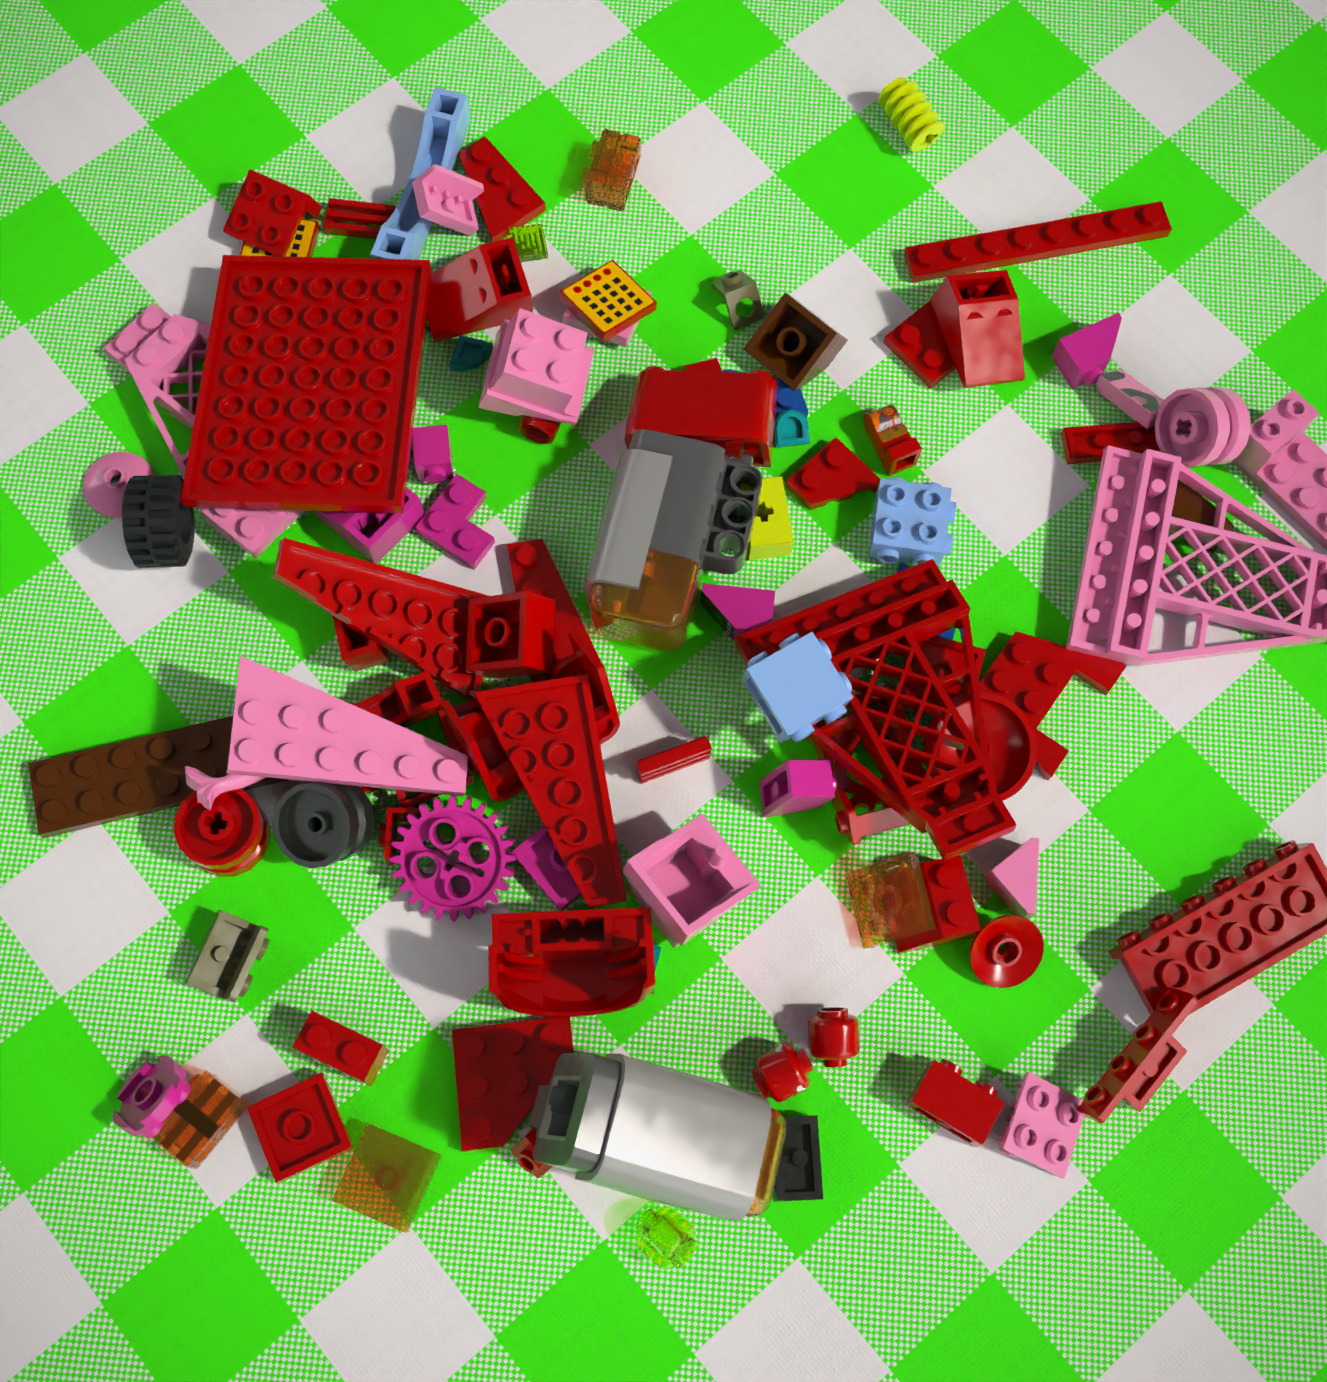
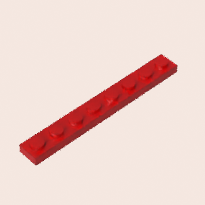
(1037, 241)

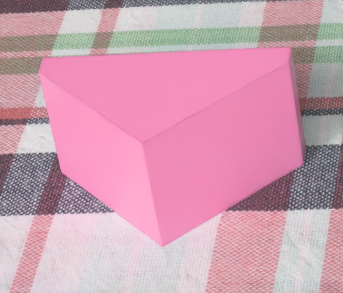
(1016, 879)

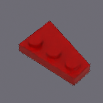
(506, 196)

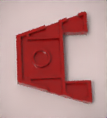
(1033, 676)

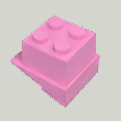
(537, 369)
(688, 880)

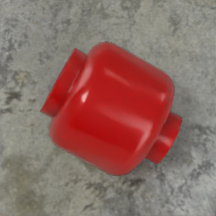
(833, 1036)

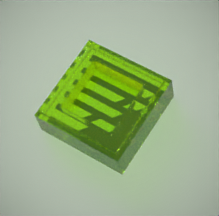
(530, 242)

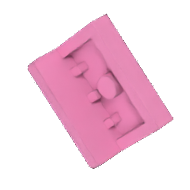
(447, 198)

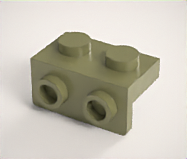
(227, 957)

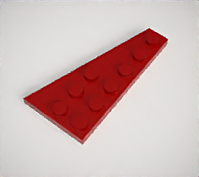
(558, 758)

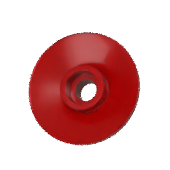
(1015, 960)

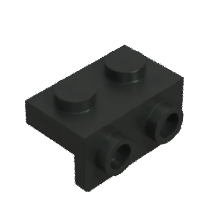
(800, 1162)

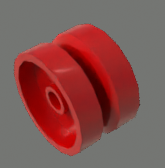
(219, 850)

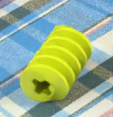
(911, 114)

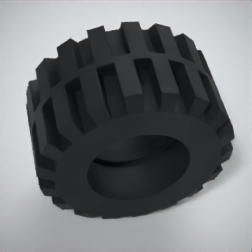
(156, 523)

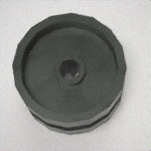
(322, 823)

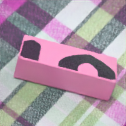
(1130, 396)

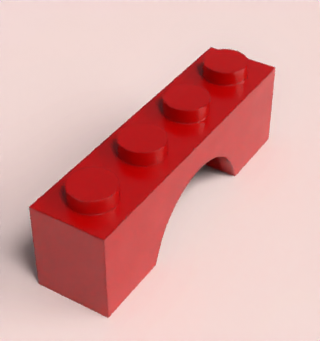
(406, 700)

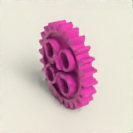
(437, 889)

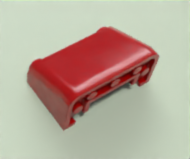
(708, 407)

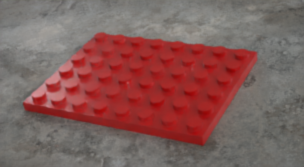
(309, 385)

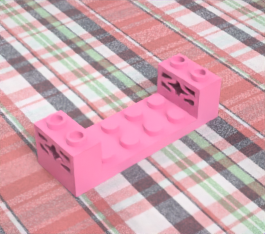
(1289, 463)

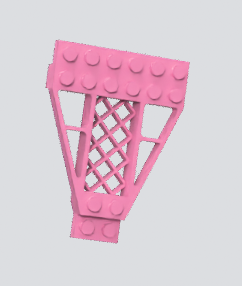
(154, 353)
(1127, 555)

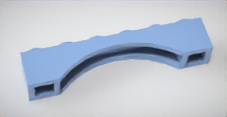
(439, 144)

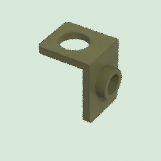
(735, 287)

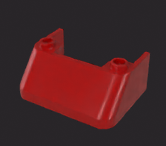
(483, 746)

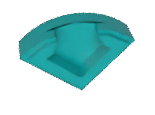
(470, 353)

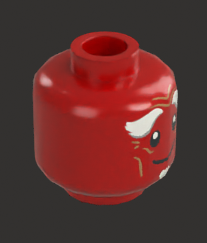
(782, 1072)

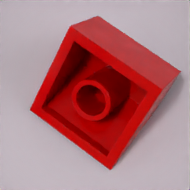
(950, 906)

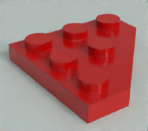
(501, 1073)

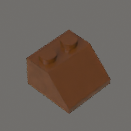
(795, 343)

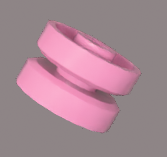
(1203, 425)

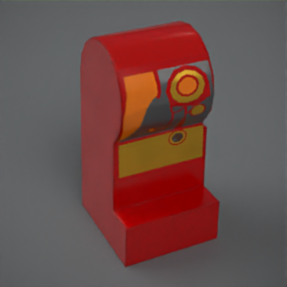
(891, 439)

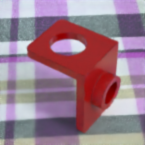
(388, 832)

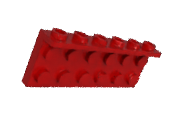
(1232, 930)

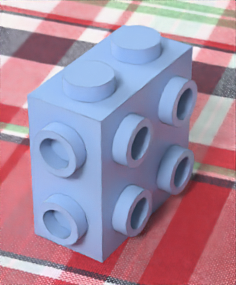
(911, 522)
(797, 686)

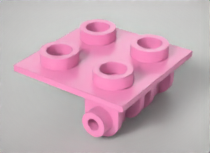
(1042, 1125)

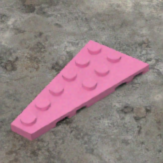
(311, 736)

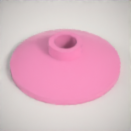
(106, 496)

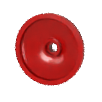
(1009, 741)

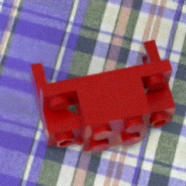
(572, 961)

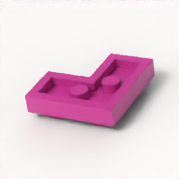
(448, 523)

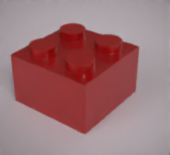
(510, 635)

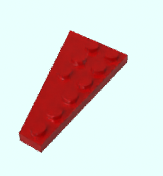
(398, 610)

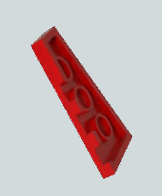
(536, 573)

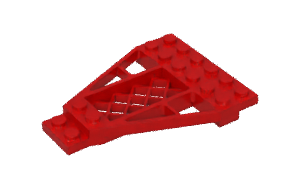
(888, 618)

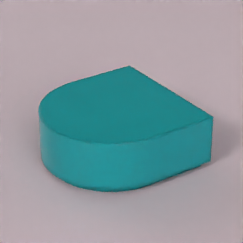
(790, 429)

